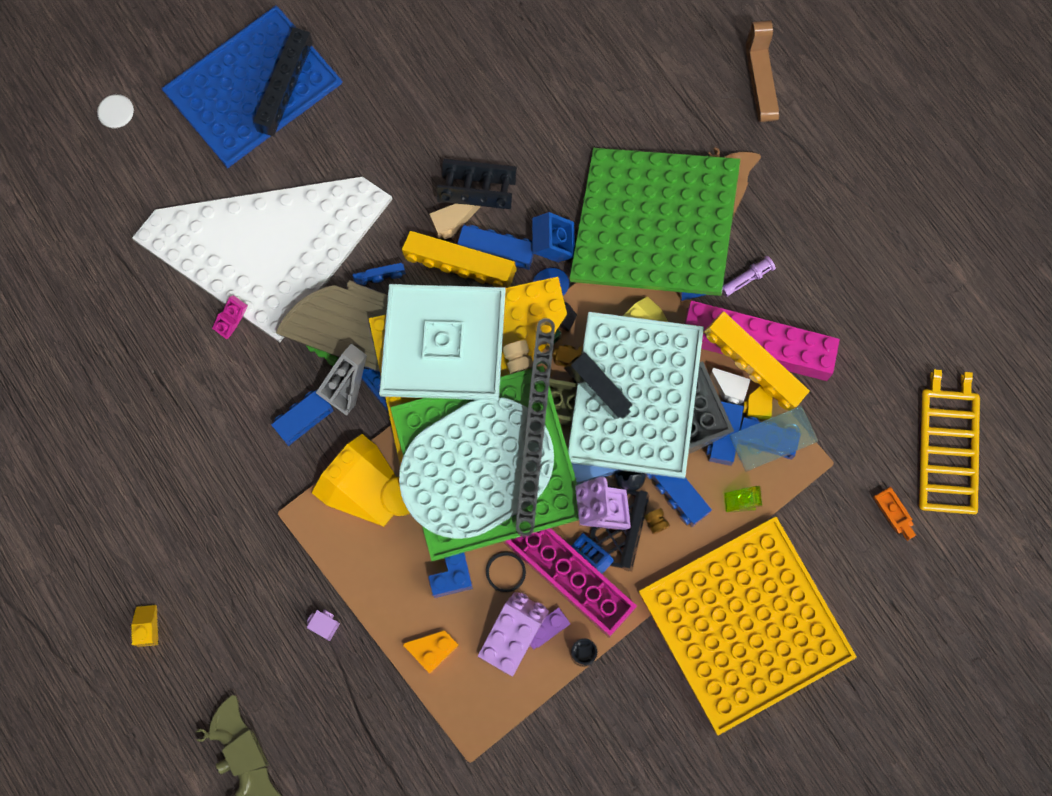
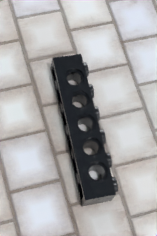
(283, 81)

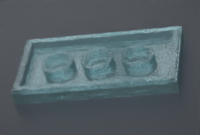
(773, 438)

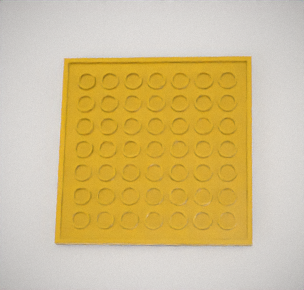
(747, 625)

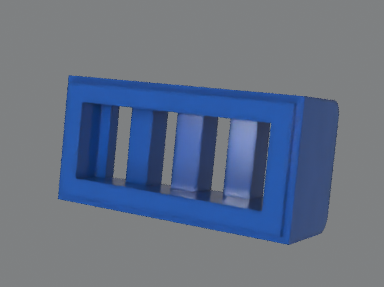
(601, 561)

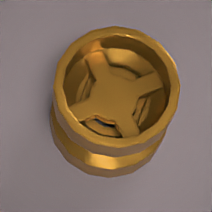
(657, 521)

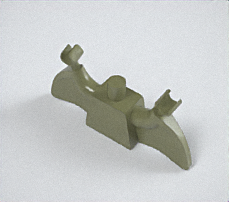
(241, 751)

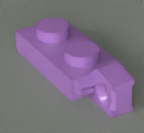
(551, 626)

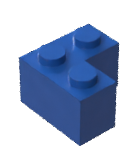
(454, 580)

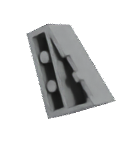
(344, 380)

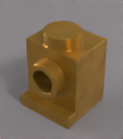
(565, 354)

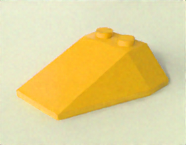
(356, 481)

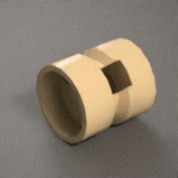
(518, 356)

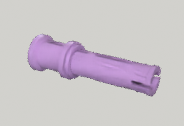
(755, 272)

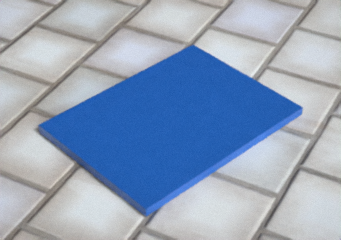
(228, 85)

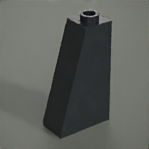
(599, 386)

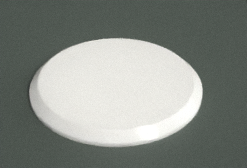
(115, 111)

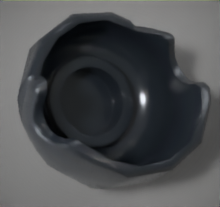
(630, 480)

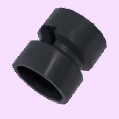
(584, 652)

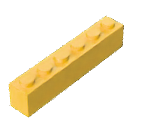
(459, 260)
(756, 361)

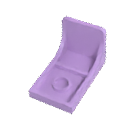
(602, 505)
(513, 632)

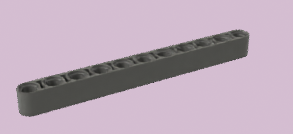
(539, 417)

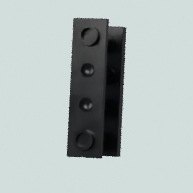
(478, 172)

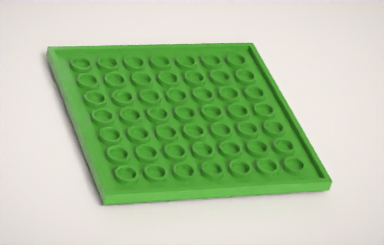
(656, 221)
(554, 506)

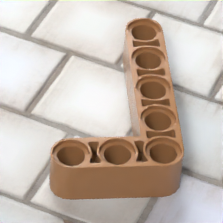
(760, 70)

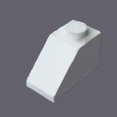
(730, 386)

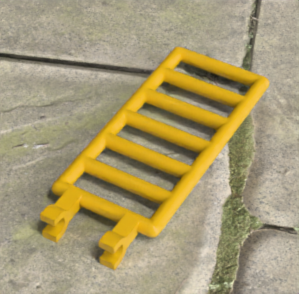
(965, 394)

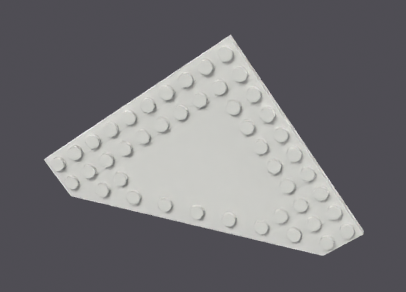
(265, 244)

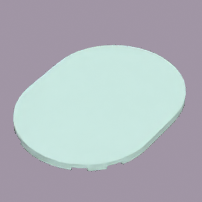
(468, 468)

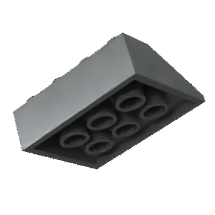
(709, 416)

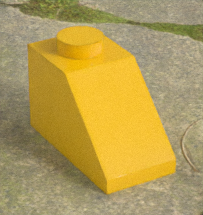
(758, 405)
(145, 626)

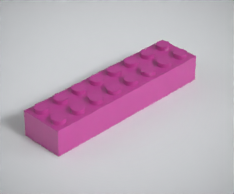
(792, 347)
(574, 579)

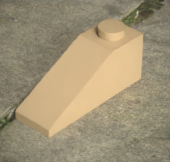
(451, 219)

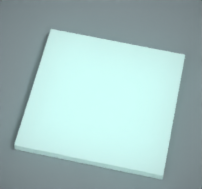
(443, 342)

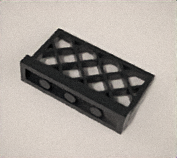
(633, 534)

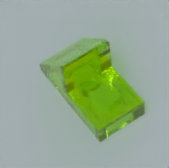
(743, 499)

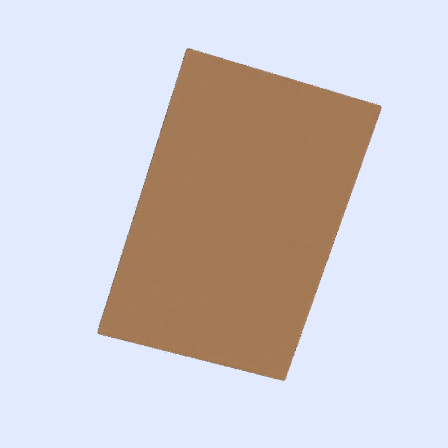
(388, 568)

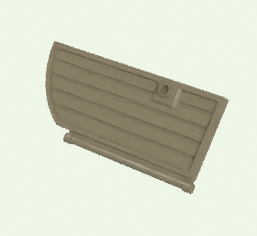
(335, 319)

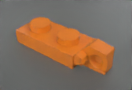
(895, 513)

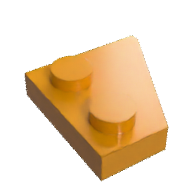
(432, 649)

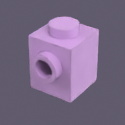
(323, 624)

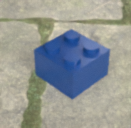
(553, 237)

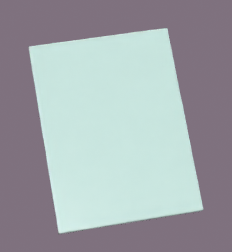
(658, 373)

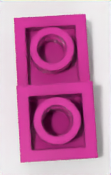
(230, 317)

